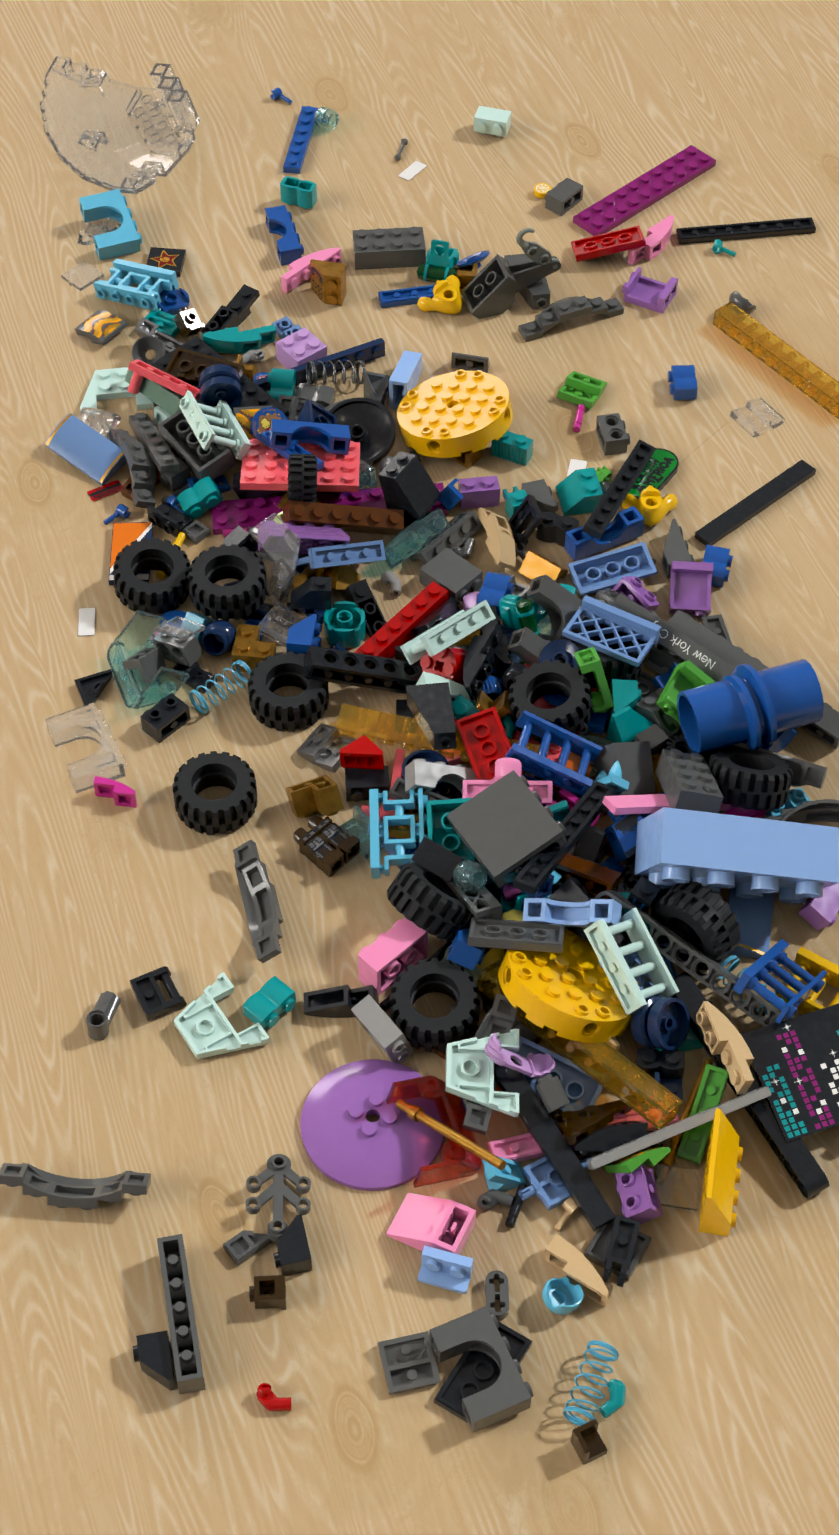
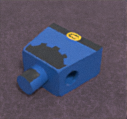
(623, 834)

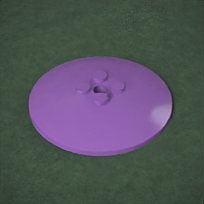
(361, 1151)

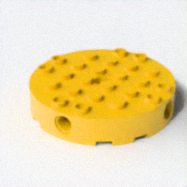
(455, 413)
(564, 991)

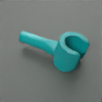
(718, 248)

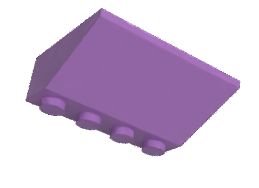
(315, 536)

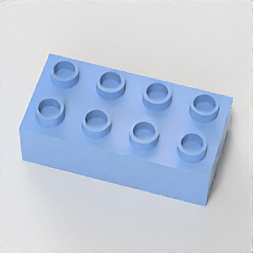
(737, 852)

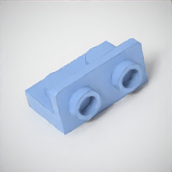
(445, 1269)

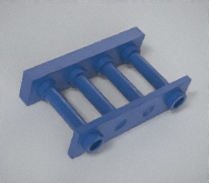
(547, 769)
(768, 963)

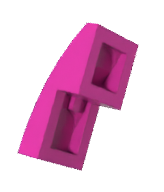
(120, 792)

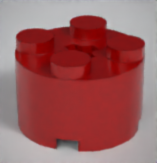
(446, 663)

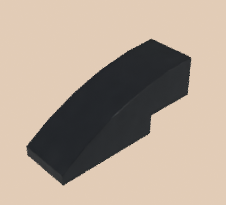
(336, 1001)

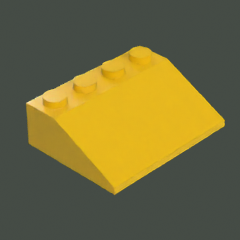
(720, 1178)

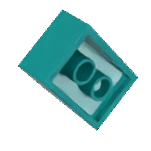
(440, 828)

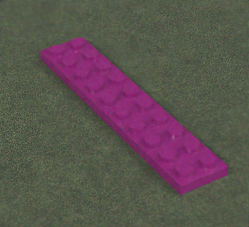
(644, 191)

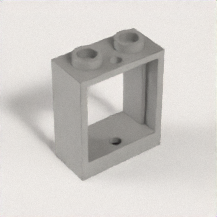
(382, 1030)

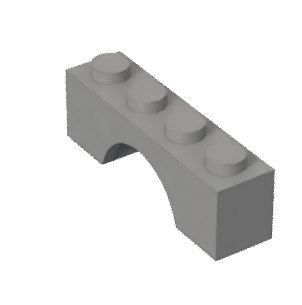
(427, 774)

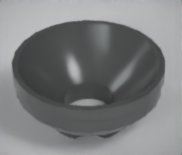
(146, 343)

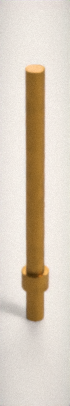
(417, 1114)
(669, 1159)

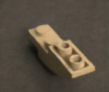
(500, 538)
(725, 1039)

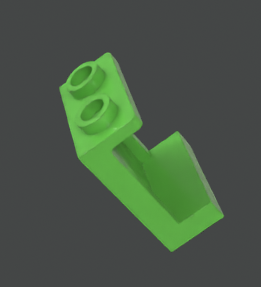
(589, 661)
(684, 677)

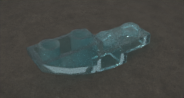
(413, 537)

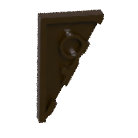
(588, 1119)

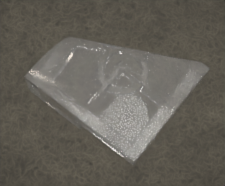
(96, 227)

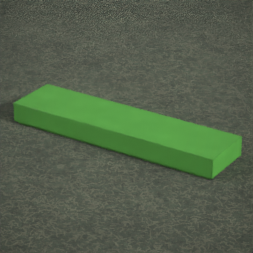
(708, 1095)

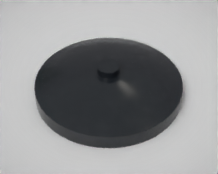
(368, 424)

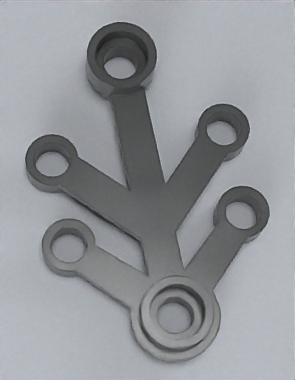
(278, 1191)

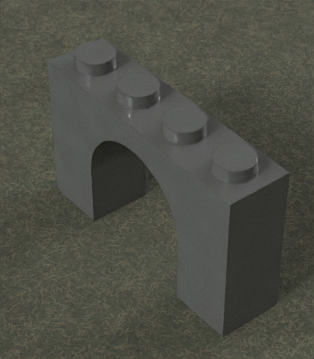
(559, 605)
(480, 1333)

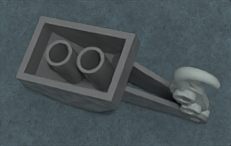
(498, 283)

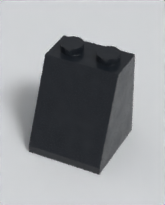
(408, 486)

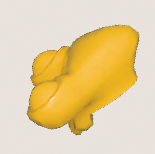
(446, 297)
(651, 504)

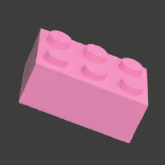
(391, 954)

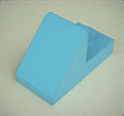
(504, 1179)

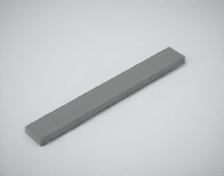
(676, 1128)

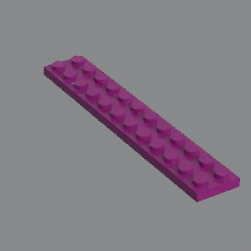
(251, 512)

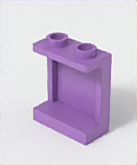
(649, 292)
(690, 588)

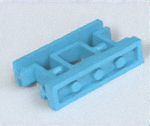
(146, 295)
(381, 832)

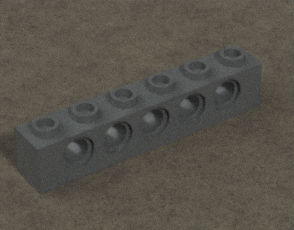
(181, 1314)

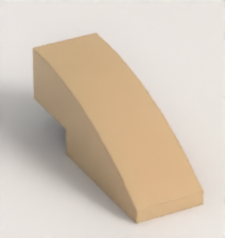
(578, 1269)

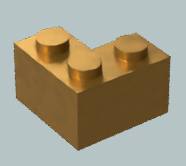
(249, 648)
(315, 795)

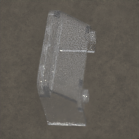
(281, 556)

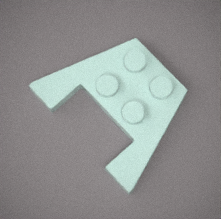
(112, 385)
(208, 1029)
(471, 1072)

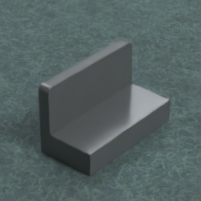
(147, 661)

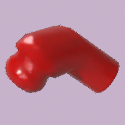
(270, 1400)

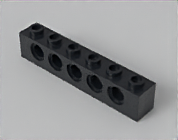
(360, 669)

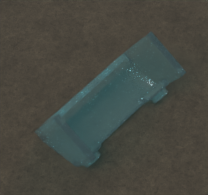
(133, 638)

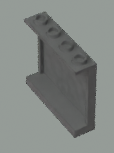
(505, 825)

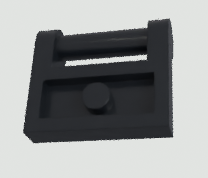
(522, 517)
(150, 995)

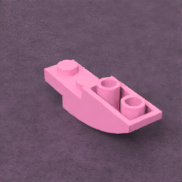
(656, 241)
(300, 271)

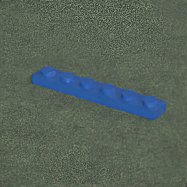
(300, 140)

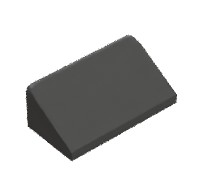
(470, 362)

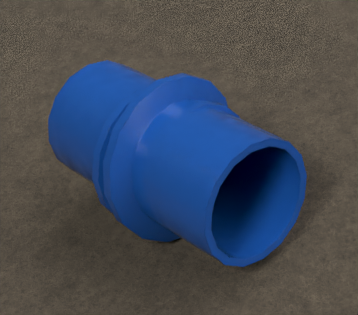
(750, 706)

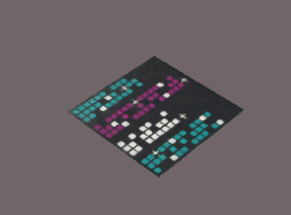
(801, 1070)

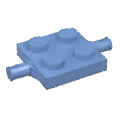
(545, 1183)

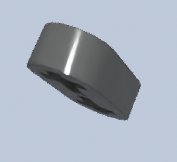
(502, 1295)

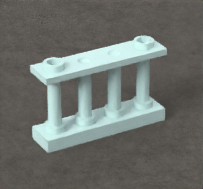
(222, 417)
(448, 632)
(616, 968)

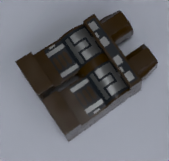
(326, 844)

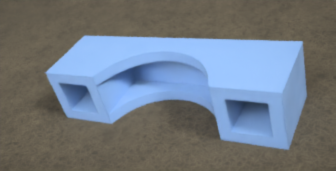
(572, 913)

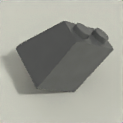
(635, 764)

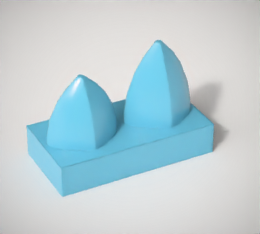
(613, 779)

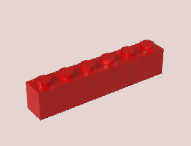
(399, 628)

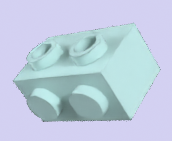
(492, 121)

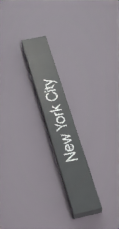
(679, 642)

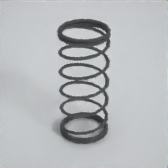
(314, 373)

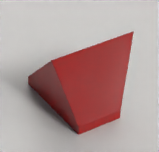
(362, 754)

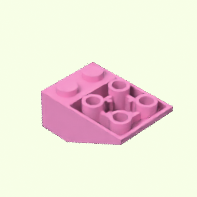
(432, 1223)

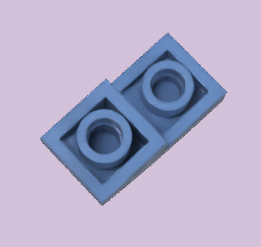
(285, 327)

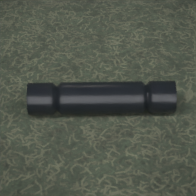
(515, 1208)

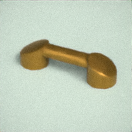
(302, 577)

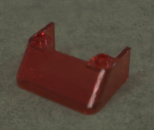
(456, 1160)

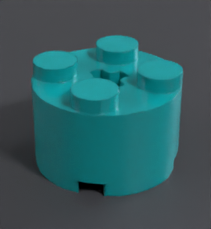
(344, 624)

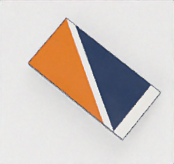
(123, 535)

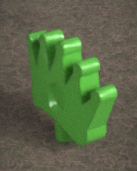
(603, 474)

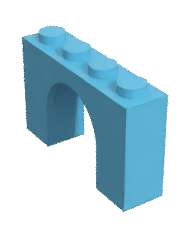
(111, 205)

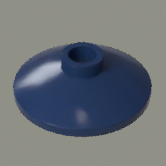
(559, 650)

